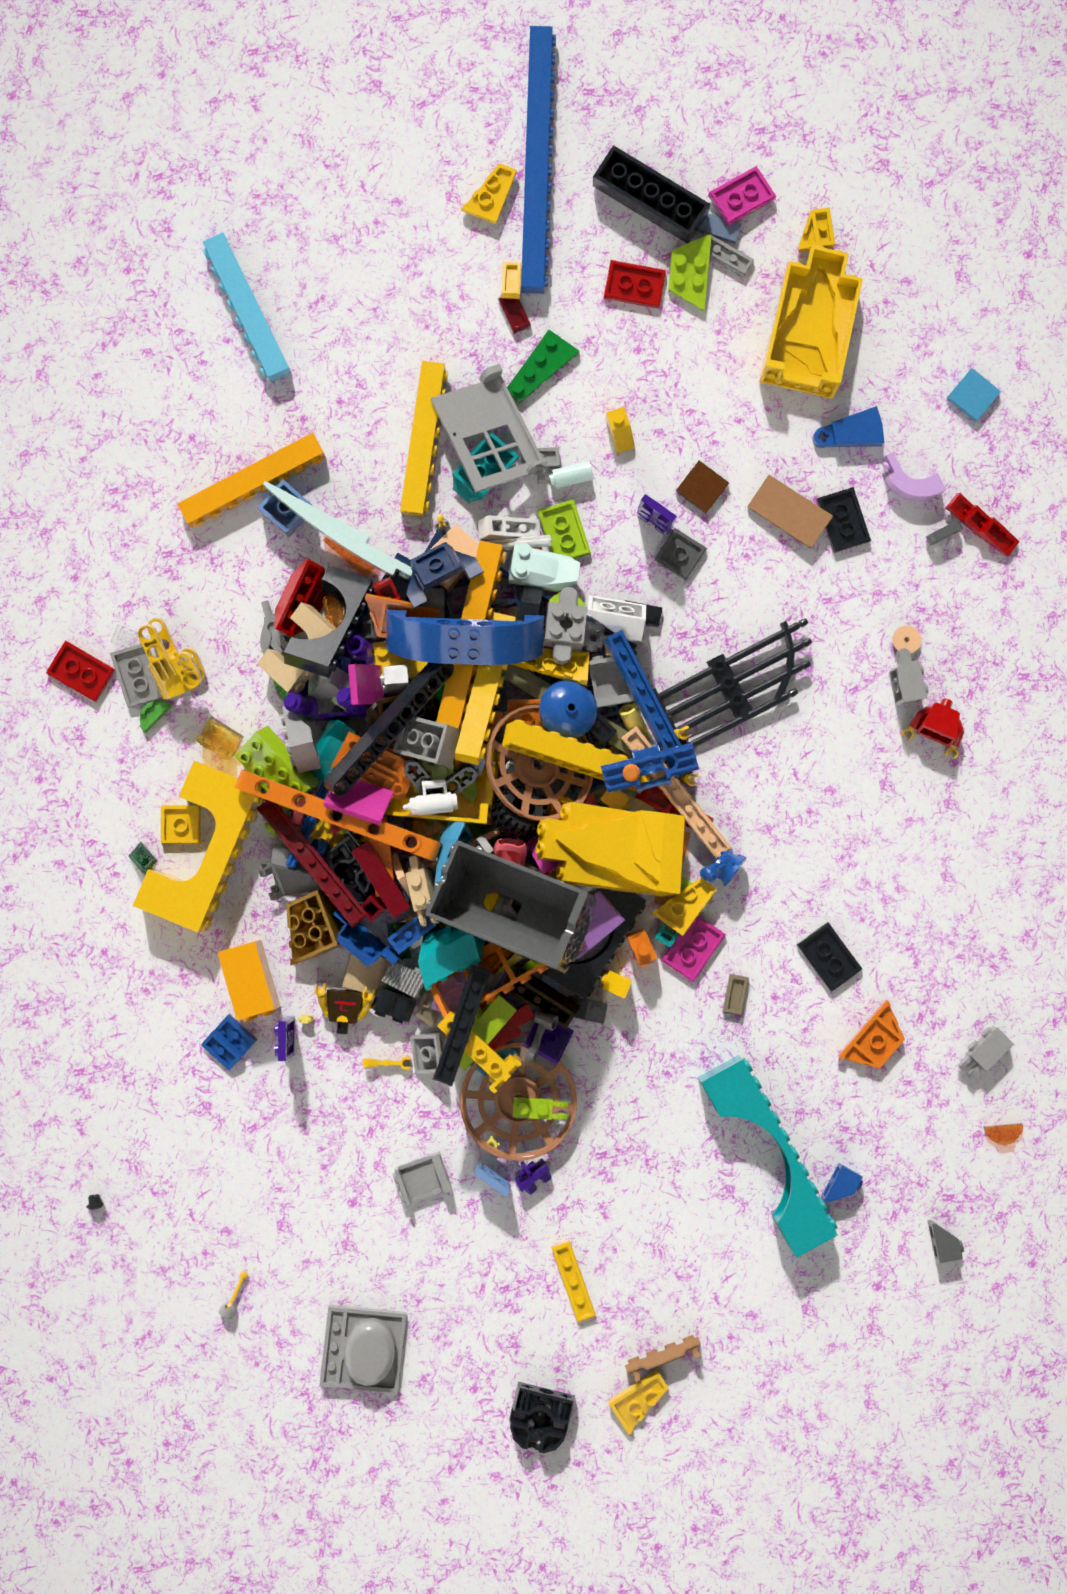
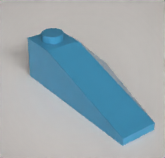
(449, 835)

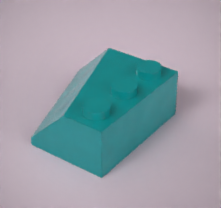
(446, 953)

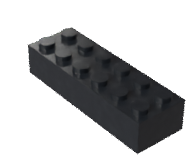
(650, 194)

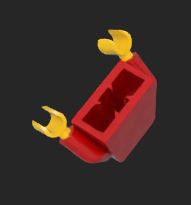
(939, 724)

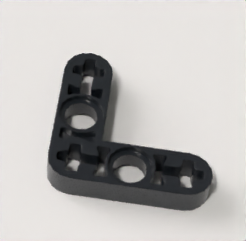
(452, 777)

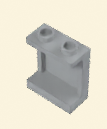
(608, 683)
(422, 1178)

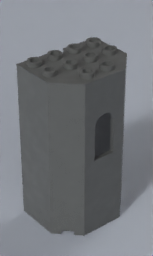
(550, 919)

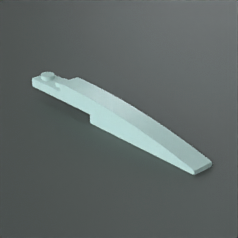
(342, 534)

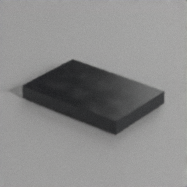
(847, 525)
(829, 956)

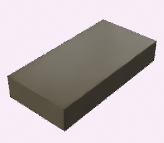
(735, 994)

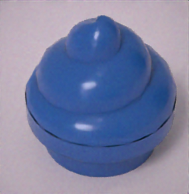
(321, 846)

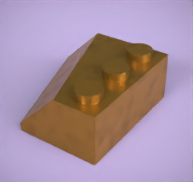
(312, 926)

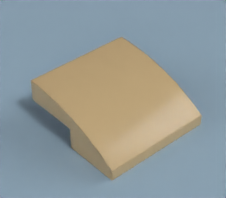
(360, 976)

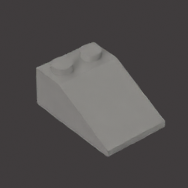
(428, 741)

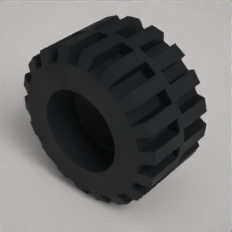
(510, 822)

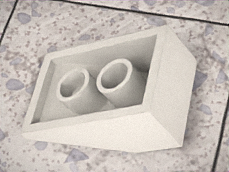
(619, 616)

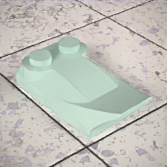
(542, 569)

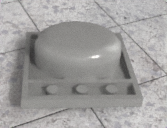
(362, 1349)

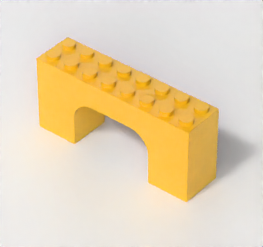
(194, 900)

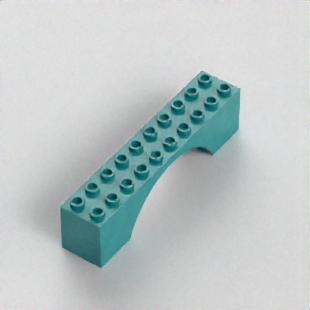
(800, 1212)

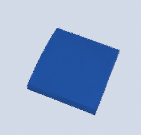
(229, 1042)

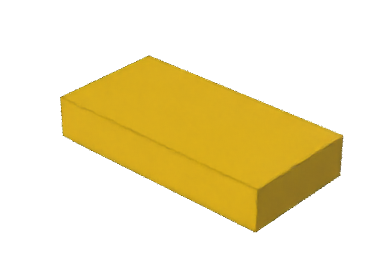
(511, 280)

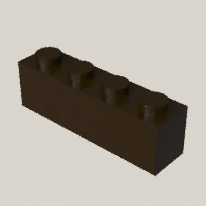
(543, 997)

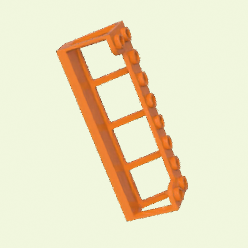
(487, 950)

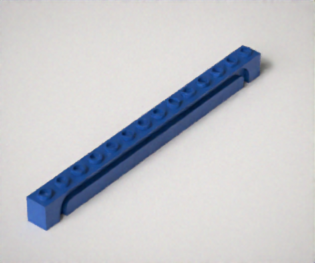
(536, 160)

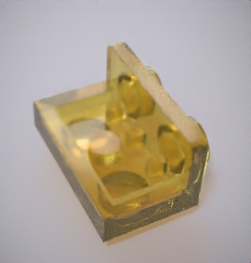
(220, 739)

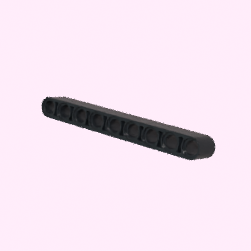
(380, 734)

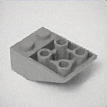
(299, 742)

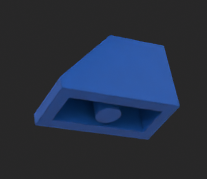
(842, 1183)

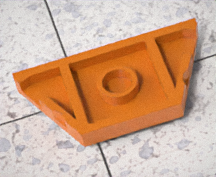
(378, 611)
(876, 1039)

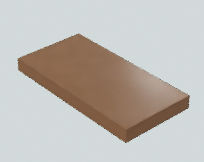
(790, 511)

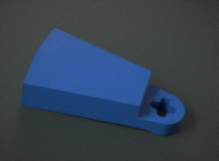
(856, 430)

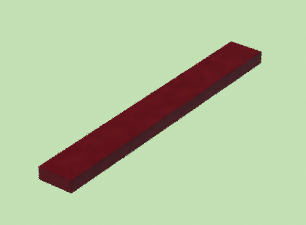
(312, 862)

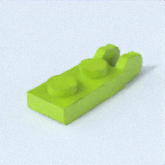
(537, 1108)

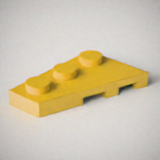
(637, 1399)

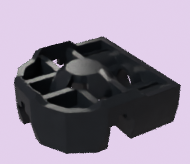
(347, 871)
(551, 1436)

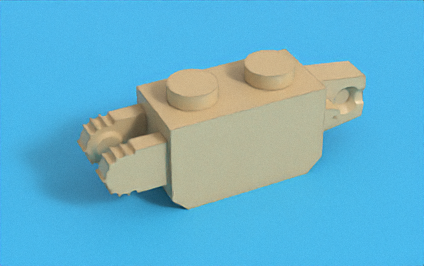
(421, 887)

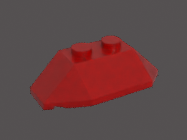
(303, 587)

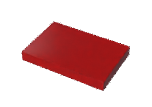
(634, 284)
(80, 671)

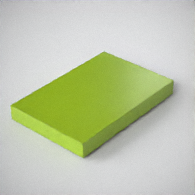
(565, 529)

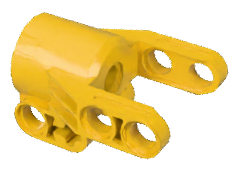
(170, 668)

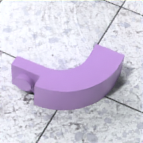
(908, 487)

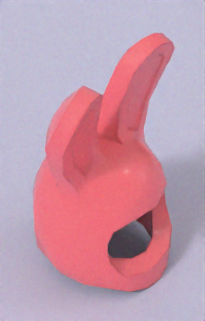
(511, 850)

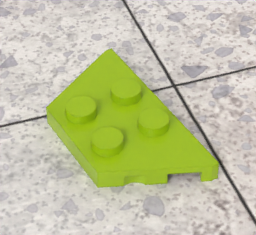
(690, 271)

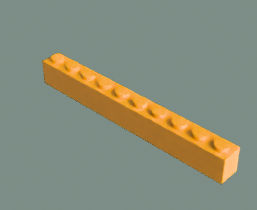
(477, 607)

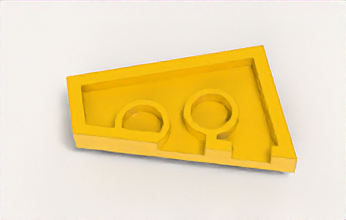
(491, 196)
(685, 907)

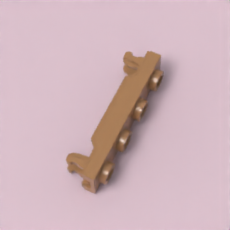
(655, 1359)

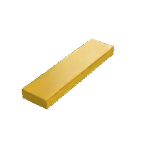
(573, 1281)

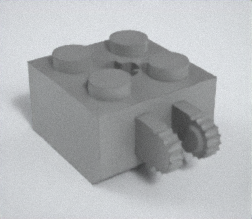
(907, 679)

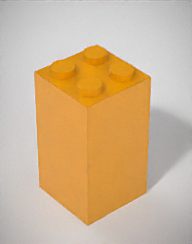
(249, 981)

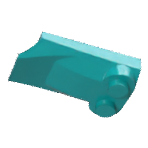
(485, 466)
(329, 746)

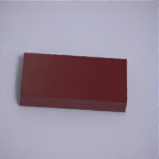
(514, 314)

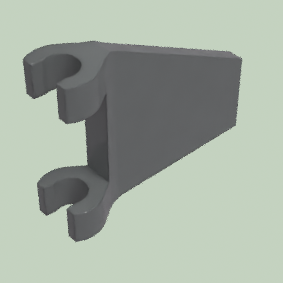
(288, 880)

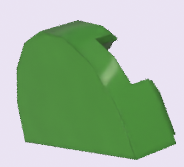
(152, 714)

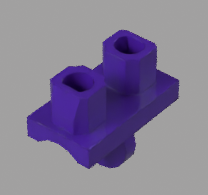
(530, 1174)

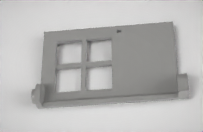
(484, 409)

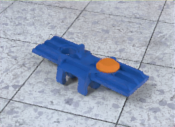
(648, 761)

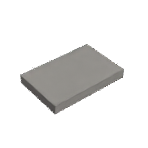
(135, 676)

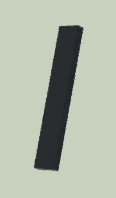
(461, 1025)

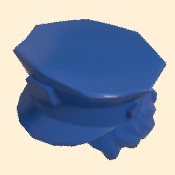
(723, 868)

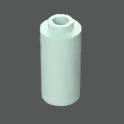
(571, 475)

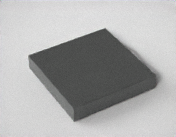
(680, 554)

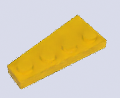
(574, 670)

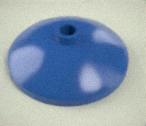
(555, 711)

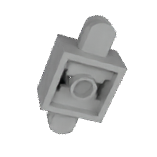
(565, 625)

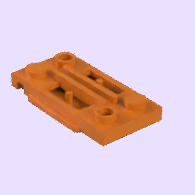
(384, 772)

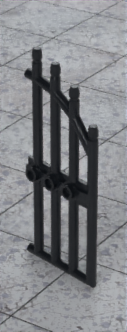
(731, 689)

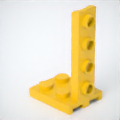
(486, 1057)

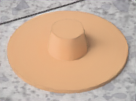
(908, 638)

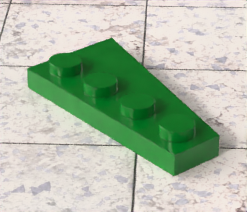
(540, 366)

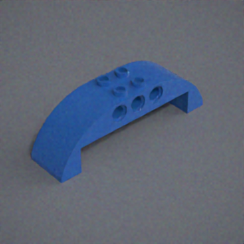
(464, 639)

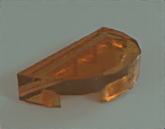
(1005, 1133)

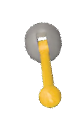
(441, 522)
(228, 1308)

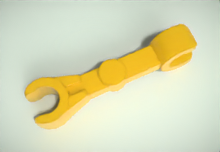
(370, 1062)

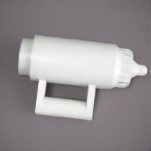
(432, 803)

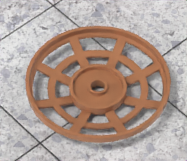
(530, 775)
(504, 1103)

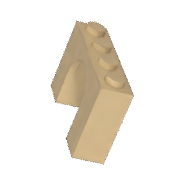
(272, 662)

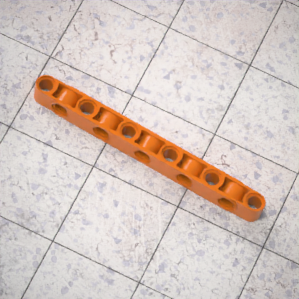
(315, 807)

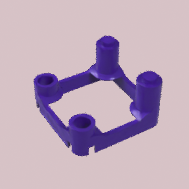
(307, 706)

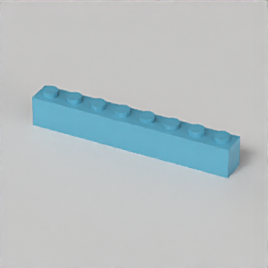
(249, 313)

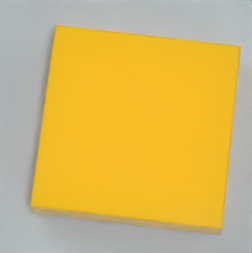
(180, 824)

